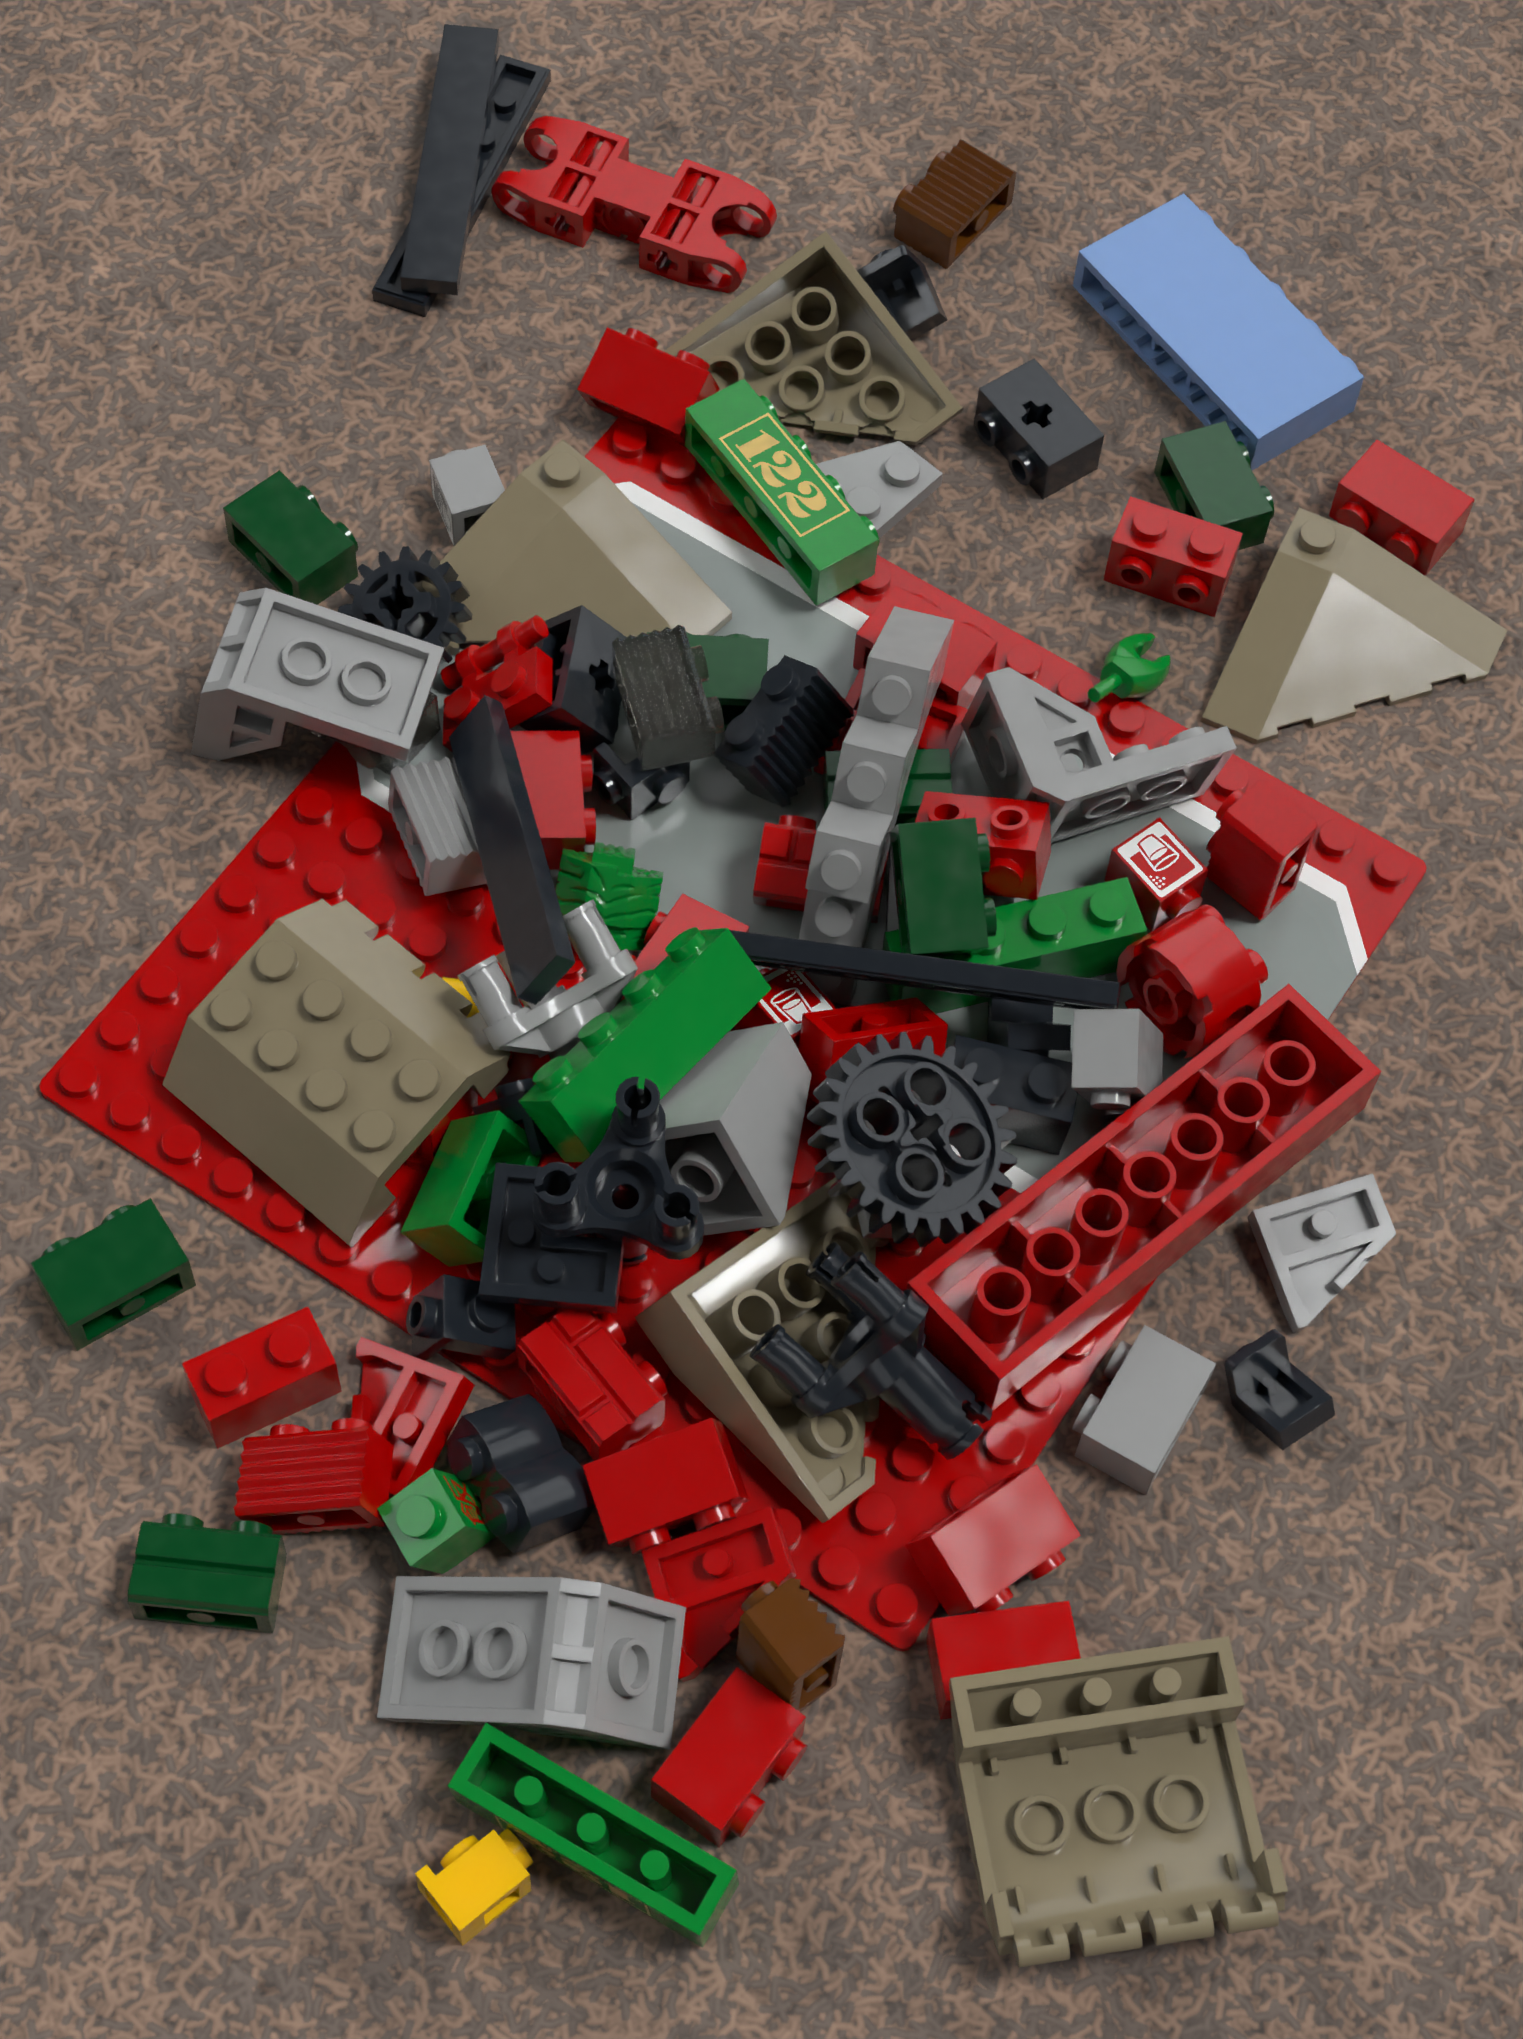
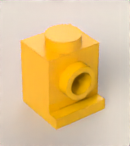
(477, 1882)

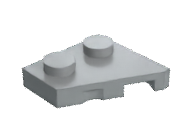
(884, 482)
(1320, 1243)

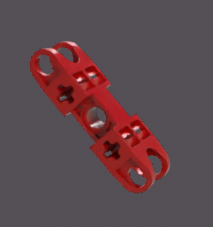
(659, 212)

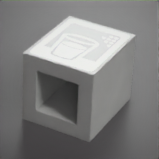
(464, 488)

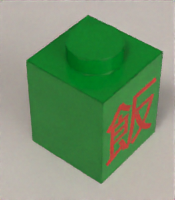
(436, 1521)

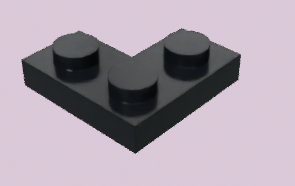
(539, 1269)

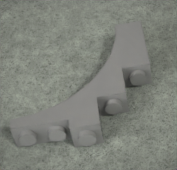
(870, 784)

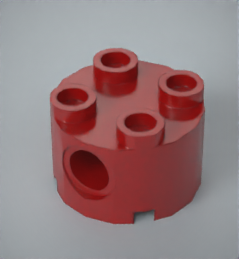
(1192, 979)

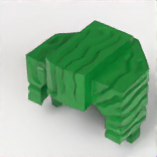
(622, 893)

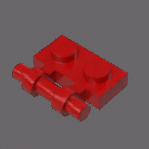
(519, 683)

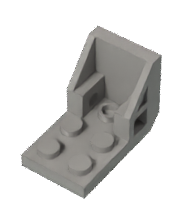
(313, 670)
(1021, 747)
(534, 1657)

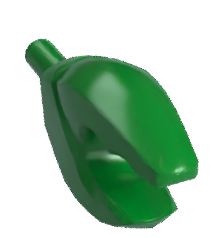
(1127, 672)

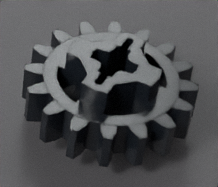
(397, 586)

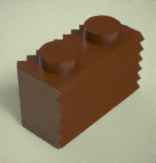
(953, 203)
(789, 1643)

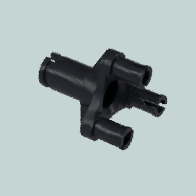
(623, 1186)
(876, 1357)

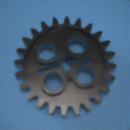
(912, 1139)

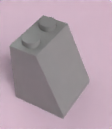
(739, 1127)

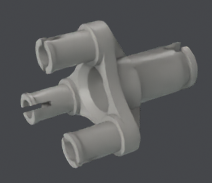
(556, 1020)

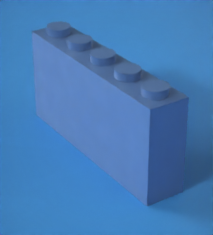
(1217, 329)

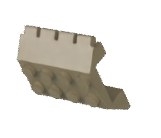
(331, 1060)
(1112, 1802)

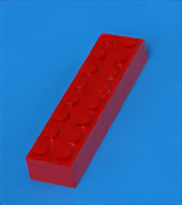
(1140, 1195)

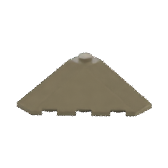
(824, 351)
(572, 541)
(1342, 630)
(727, 1307)

